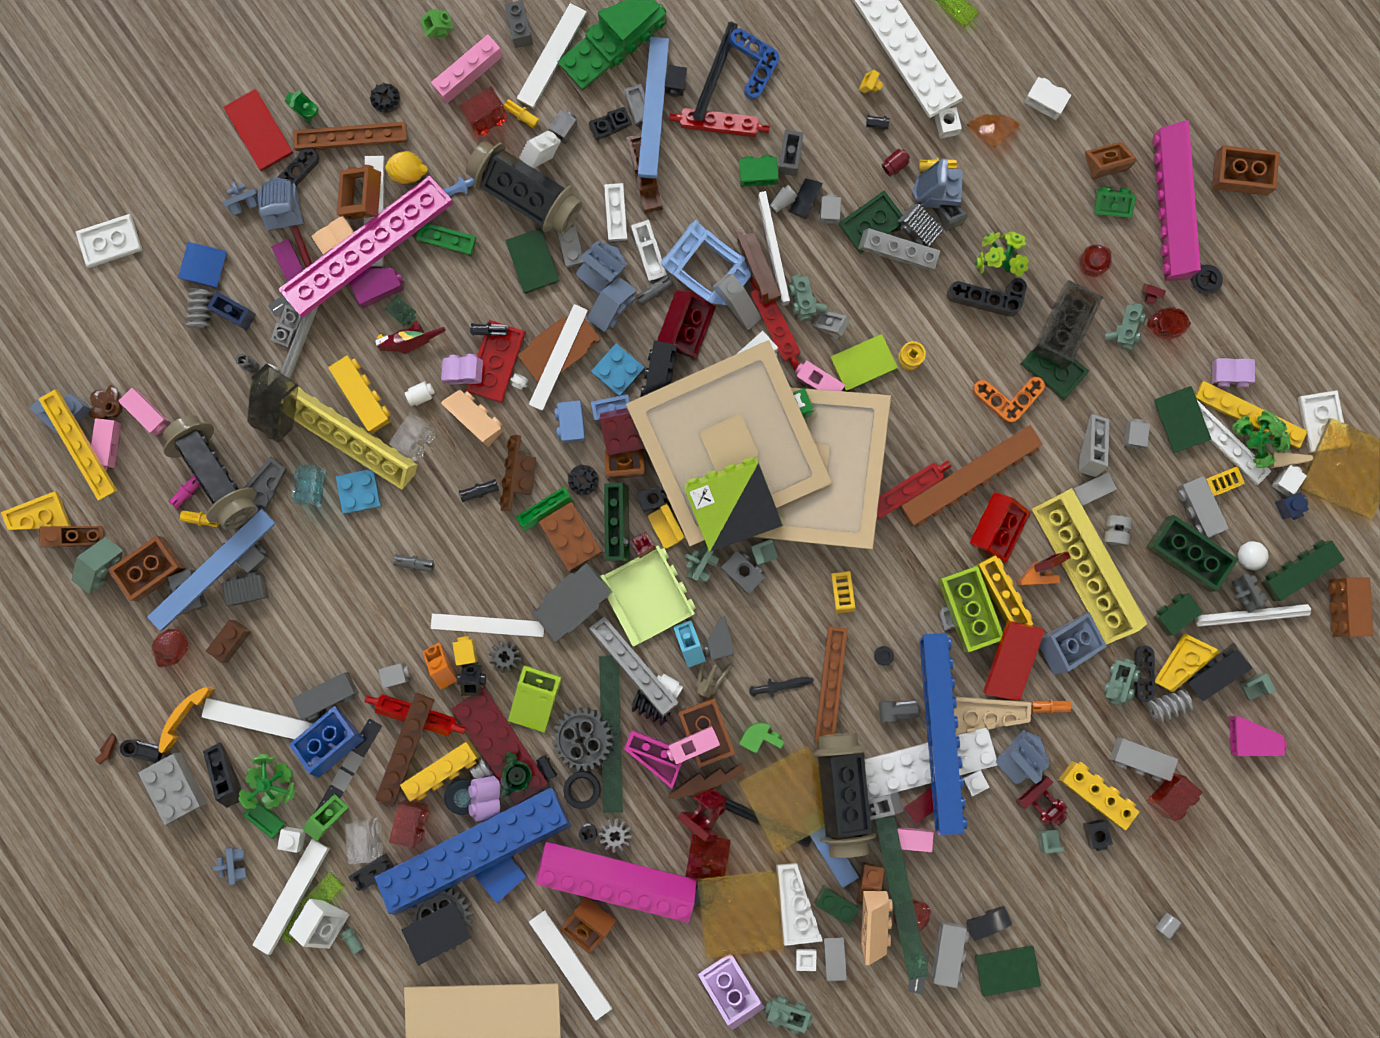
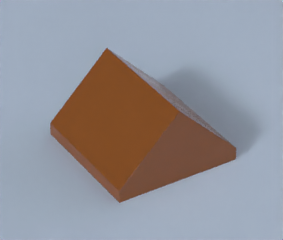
(1109, 160)
(625, 465)

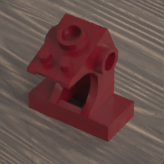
(1055, 813)
(701, 823)

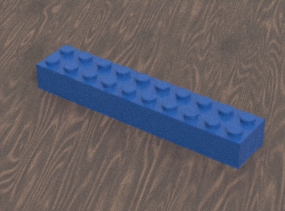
(941, 734)
(472, 851)

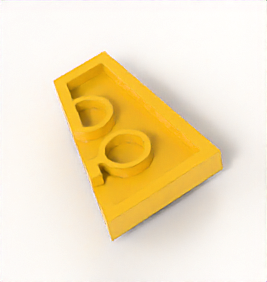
(42, 511)
(1184, 662)

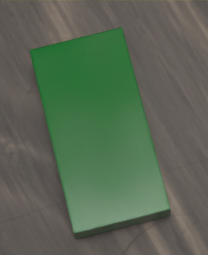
(265, 820)

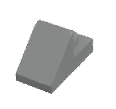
(831, 323)

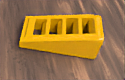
(1233, 485)
(843, 608)

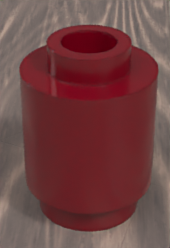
(896, 162)

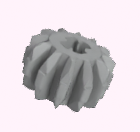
(613, 828)

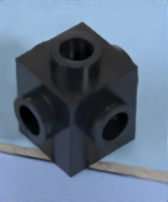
(471, 680)

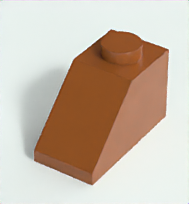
(870, 879)

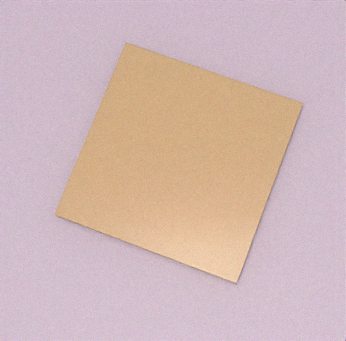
(483, 1011)

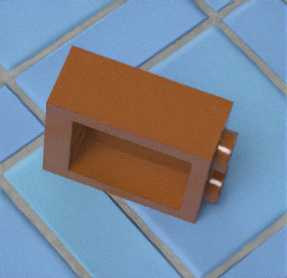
(370, 197)

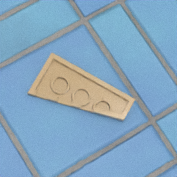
(989, 713)

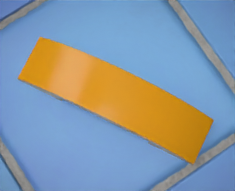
(168, 735)

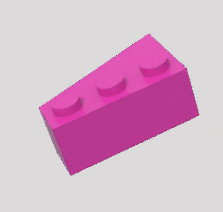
(653, 755)

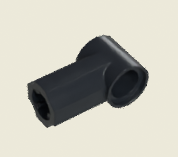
(143, 750)

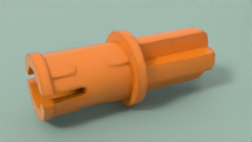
(1051, 706)

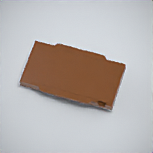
(538, 353)

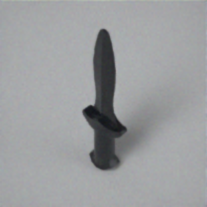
(773, 687)

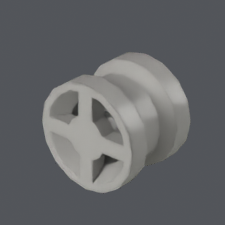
(481, 770)

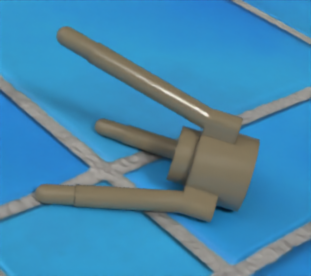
(706, 686)

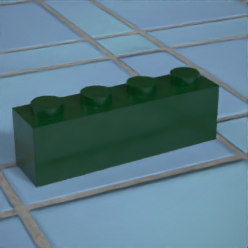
(616, 522)
(1302, 570)

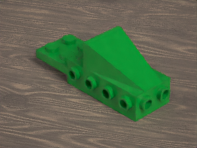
(611, 40)

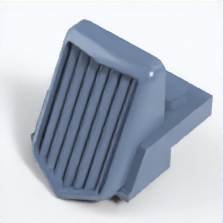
(939, 186)
(279, 204)
(601, 265)
(1024, 758)

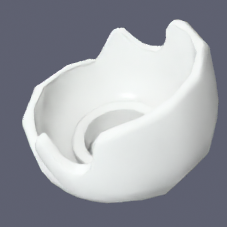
(1253, 555)

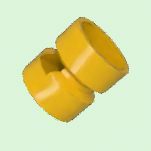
(911, 356)

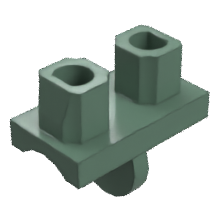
(698, 562)

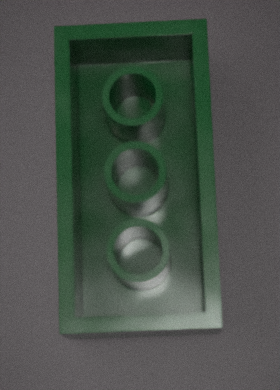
(1192, 553)

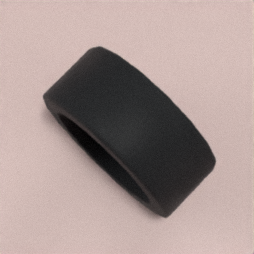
(567, 790)

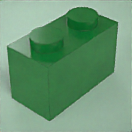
(758, 171)

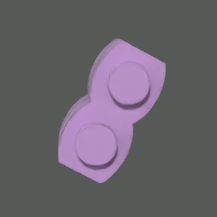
(462, 370)
(1233, 371)
(485, 798)

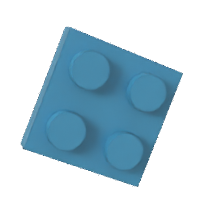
(618, 369)
(358, 491)

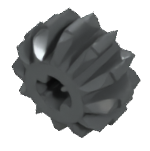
(510, 652)

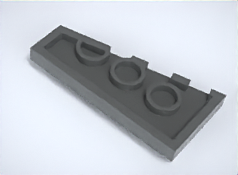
(266, 483)

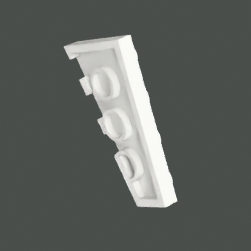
(796, 914)

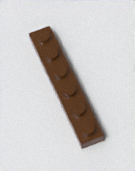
(404, 749)

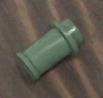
(351, 940)

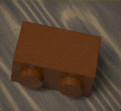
(228, 641)

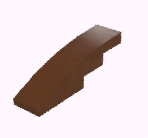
(647, 186)
(699, 783)

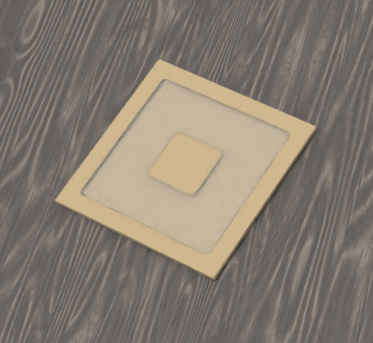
(720, 420)
(851, 442)

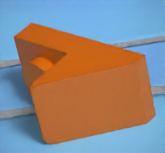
(1031, 577)

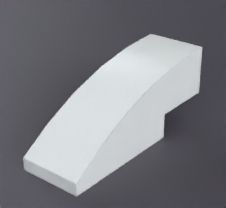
(648, 250)

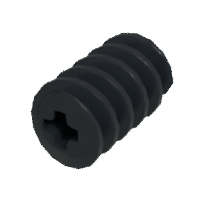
(644, 705)

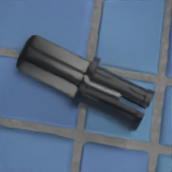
(489, 329)

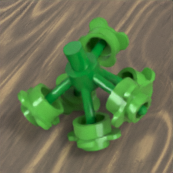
(1259, 440)

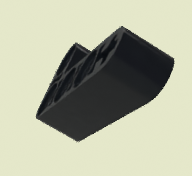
(984, 294)

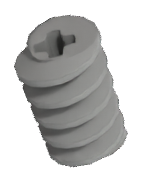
(198, 308)
(1170, 704)

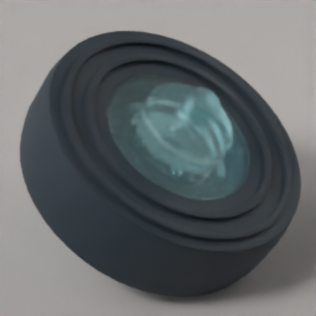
(457, 797)

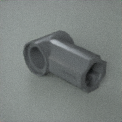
(895, 710)

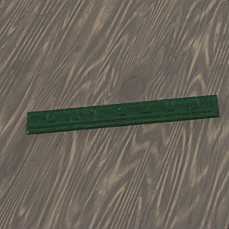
(611, 709)
(902, 898)

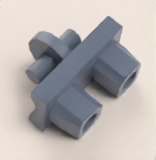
(233, 203)
(233, 874)

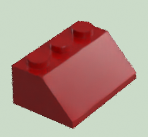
(1000, 526)

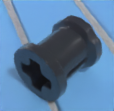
(593, 831)

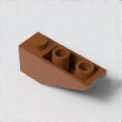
(69, 536)

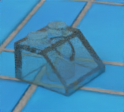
(308, 485)

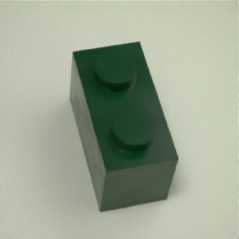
(1177, 614)
(836, 905)

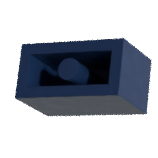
(231, 310)

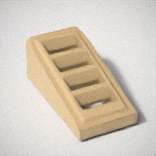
(1285, 459)

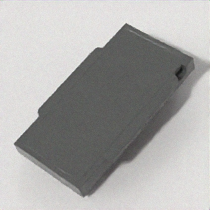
(572, 602)

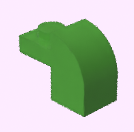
(756, 734)

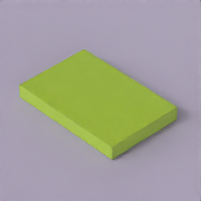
(863, 362)

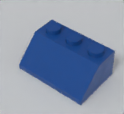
(326, 742)

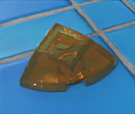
(993, 127)

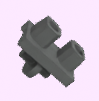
(1248, 593)

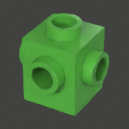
(436, 23)

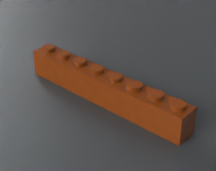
(970, 476)

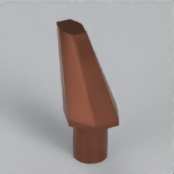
(107, 749)

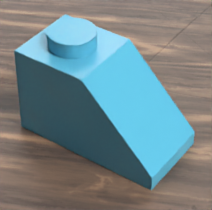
(689, 643)

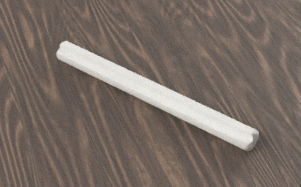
(1256, 615)

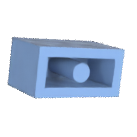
(571, 422)

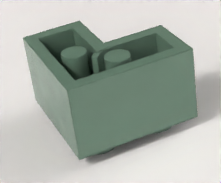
(94, 564)

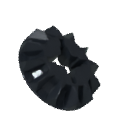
(386, 105)
(1215, 278)
(591, 476)

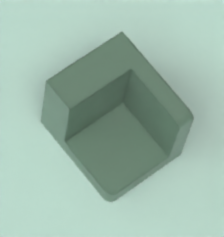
(764, 552)
(1257, 686)
(1049, 841)

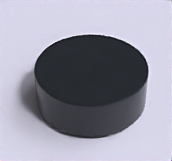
(883, 655)

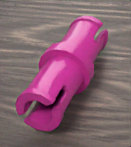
(184, 493)

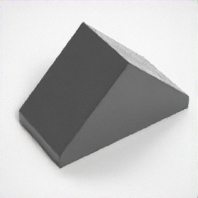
(951, 216)

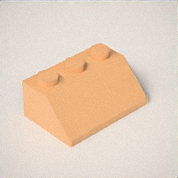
(473, 416)
(875, 925)

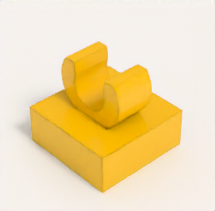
(870, 82)

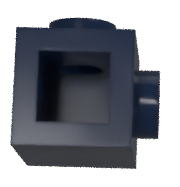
(1292, 506)

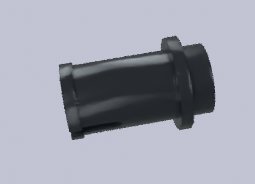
(877, 122)
(546, 767)

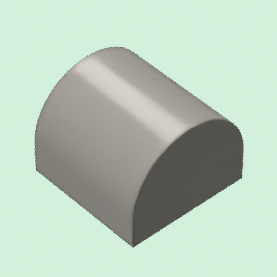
(1168, 925)

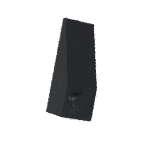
(222, 776)

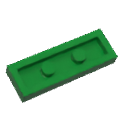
(446, 239)
(544, 508)

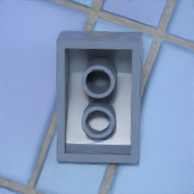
(1071, 644)

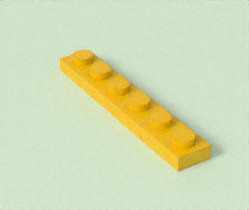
(1238, 408)
(77, 444)

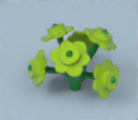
(999, 258)

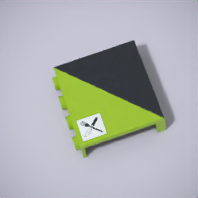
(732, 504)

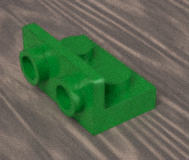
(1114, 202)

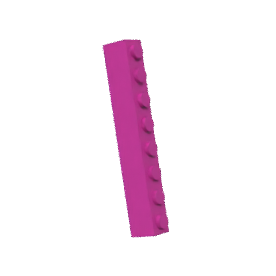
(1176, 201)
(616, 882)

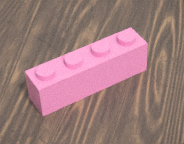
(467, 69)

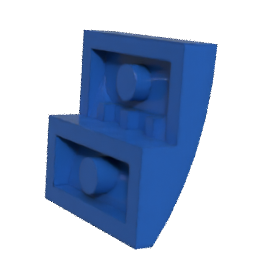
(202, 264)
(501, 878)

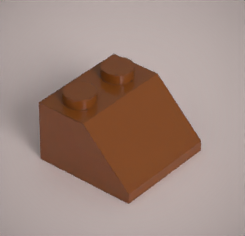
(587, 924)

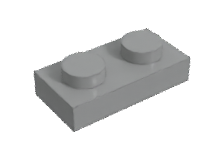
(571, 247)

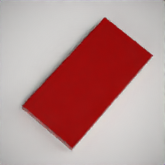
(258, 130)
(499, 360)
(1013, 660)

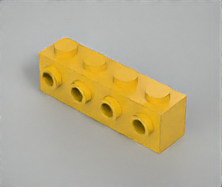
(360, 394)
(1002, 592)
(440, 770)
(1098, 795)

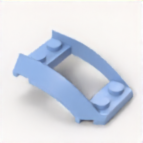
(685, 249)

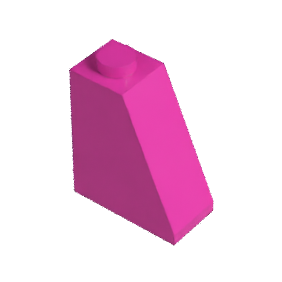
(1254, 740)

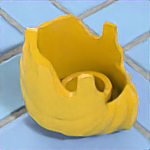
(405, 168)

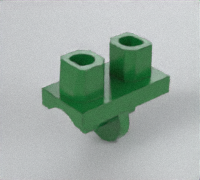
(302, 105)

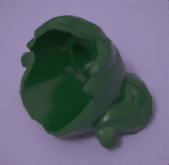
(509, 781)

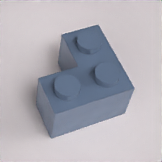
(611, 304)
(76, 405)

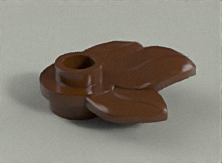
(105, 403)

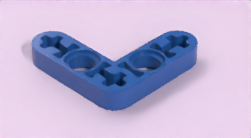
(760, 57)

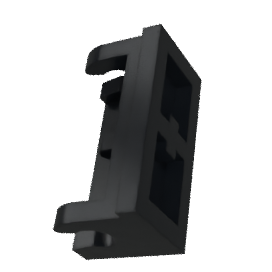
(366, 876)

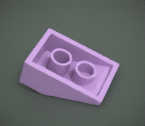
(731, 991)

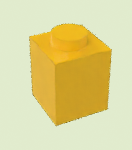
(465, 651)

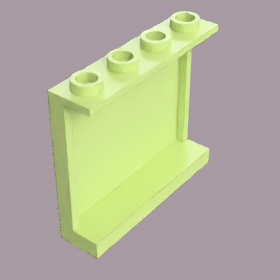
(647, 596)

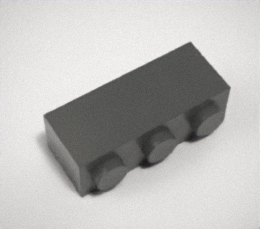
(325, 696)

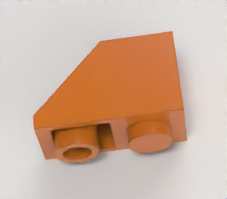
(439, 666)

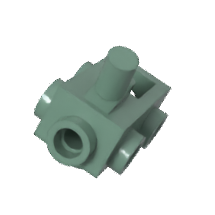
(804, 303)
(1128, 332)
(1120, 687)
(782, 1013)

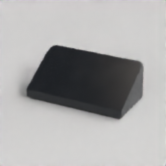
(806, 198)

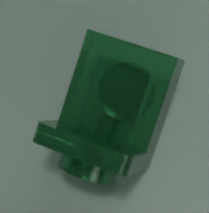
(401, 311)

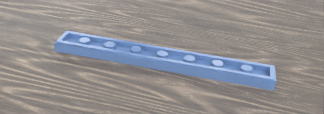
(653, 107)
(211, 570)

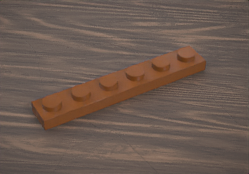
(350, 136)
(831, 681)

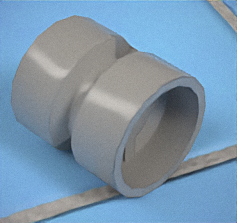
(1116, 537)

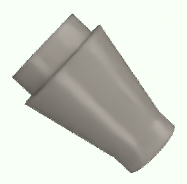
(784, 198)

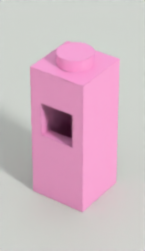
(815, 378)
(144, 411)
(105, 441)
(693, 745)
(916, 839)

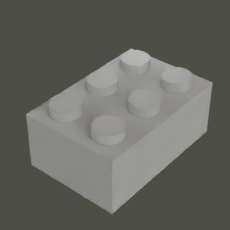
(172, 788)

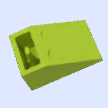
(534, 698)

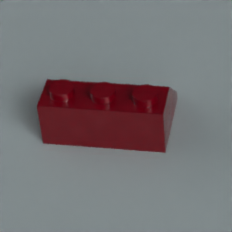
(687, 322)

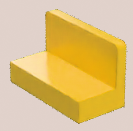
(666, 526)

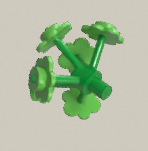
(259, 779)

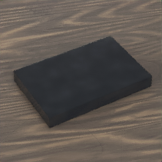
(436, 933)

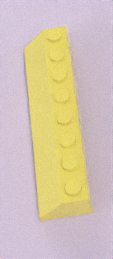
(353, 440)
(1090, 566)

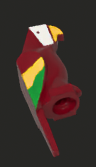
(406, 339)

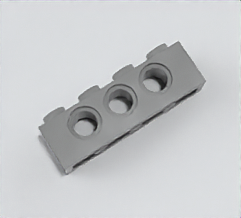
(899, 249)

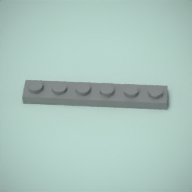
(633, 666)

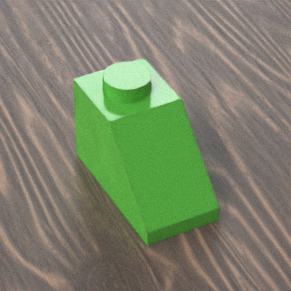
(325, 817)

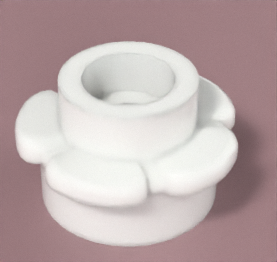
(519, 381)

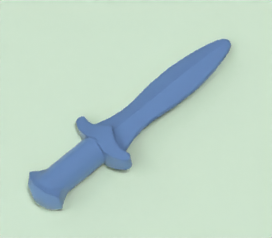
(460, 186)

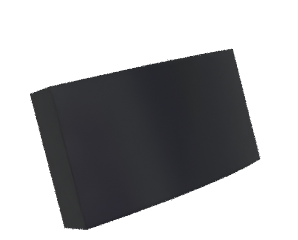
(610, 124)
(990, 923)

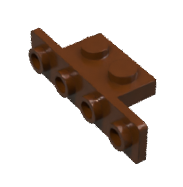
(518, 473)

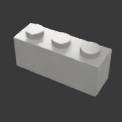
(1202, 507)
(1143, 760)
(949, 954)

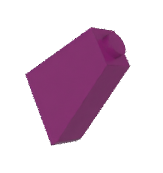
(376, 285)

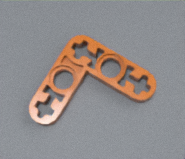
(1006, 405)

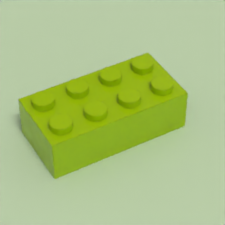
(971, 609)

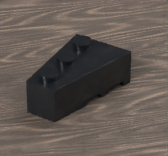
(661, 367)

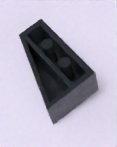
(1219, 672)

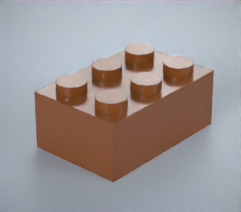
(1245, 170)
(570, 537)
(146, 568)
(1351, 607)
(701, 717)

